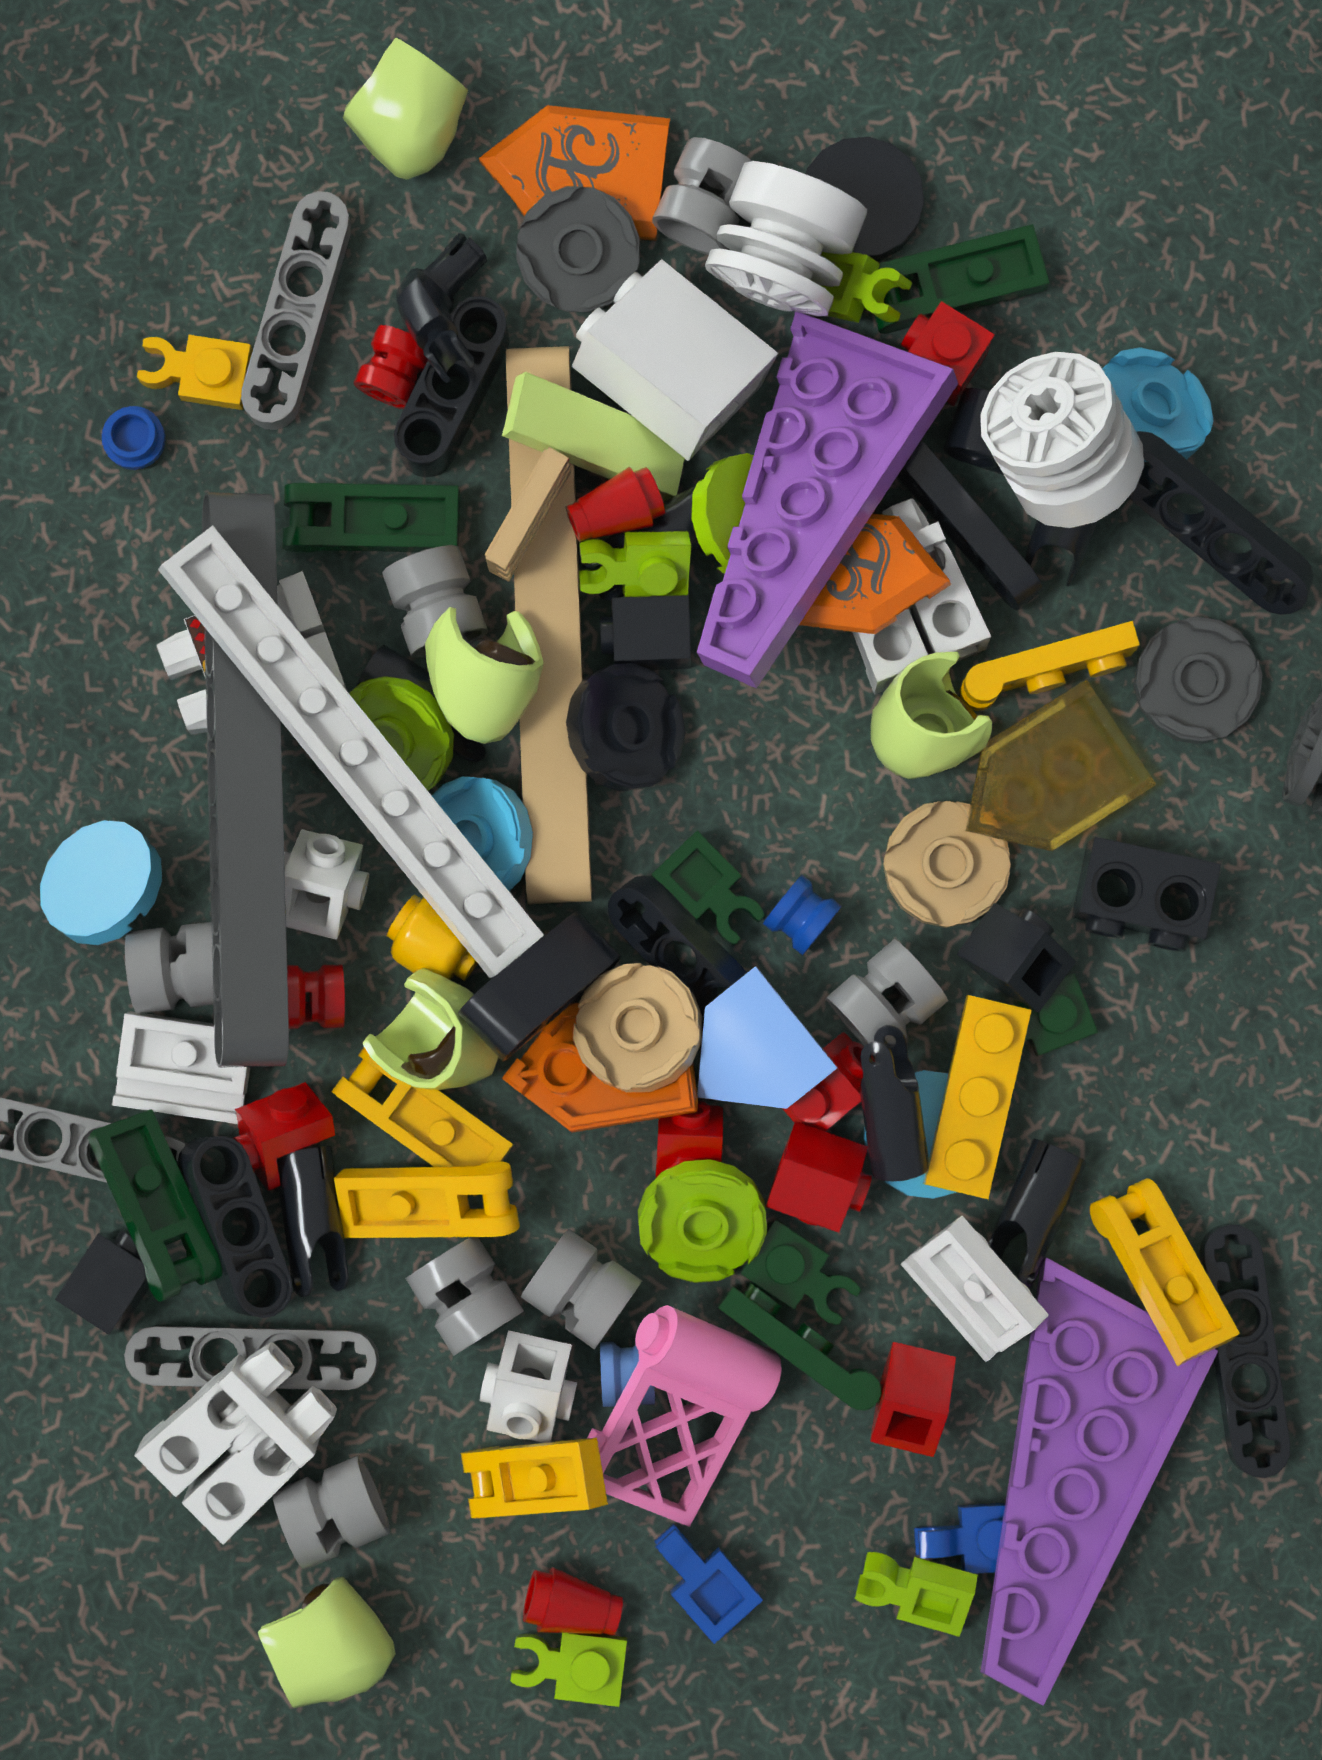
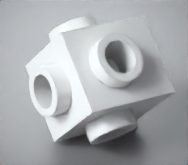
(322, 883)
(528, 1387)

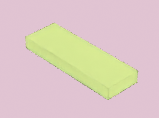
(588, 433)

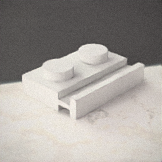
(174, 1070)
(974, 1289)

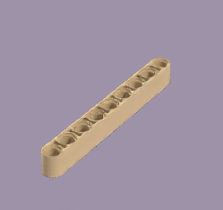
(550, 601)

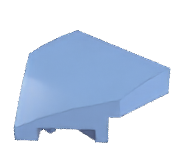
(757, 1048)

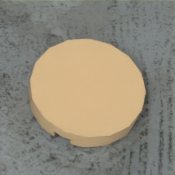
(934, 884)
(638, 1028)

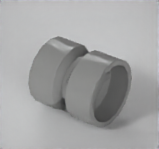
(700, 201)
(425, 588)
(169, 967)
(866, 1010)
(581, 1288)
(477, 1315)
(331, 1512)

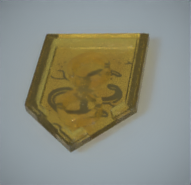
(1055, 773)

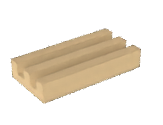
(527, 513)

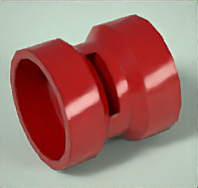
(393, 368)
(325, 996)

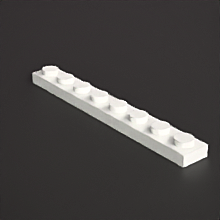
(350, 751)

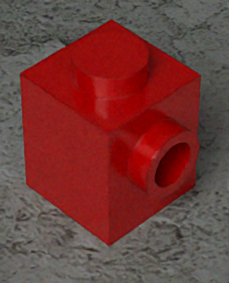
(950, 341)
(819, 1178)
(915, 1385)

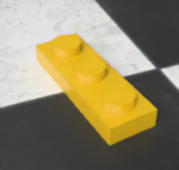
(977, 1096)

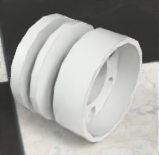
(790, 227)
(1062, 439)

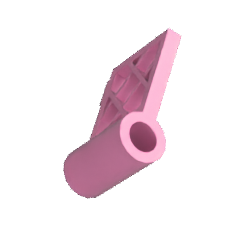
(709, 1370)

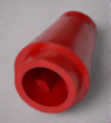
(617, 506)
(570, 1605)

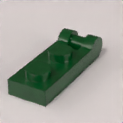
(968, 275)
(372, 517)
(155, 1203)
(802, 1348)

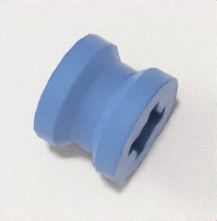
(616, 1370)

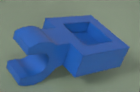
(974, 1538)
(711, 1588)

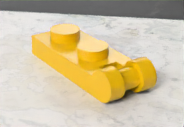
(1046, 665)
(423, 1119)
(426, 1201)
(1165, 1271)
(535, 1478)

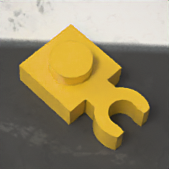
(207, 372)

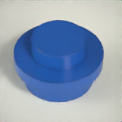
(133, 437)

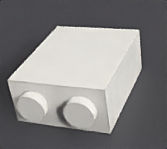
(672, 358)

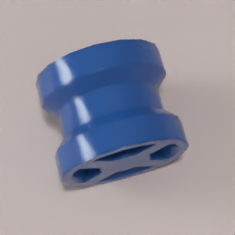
(802, 915)

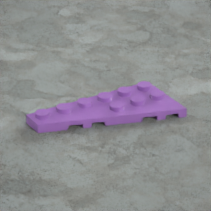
(819, 470)
(1085, 1453)

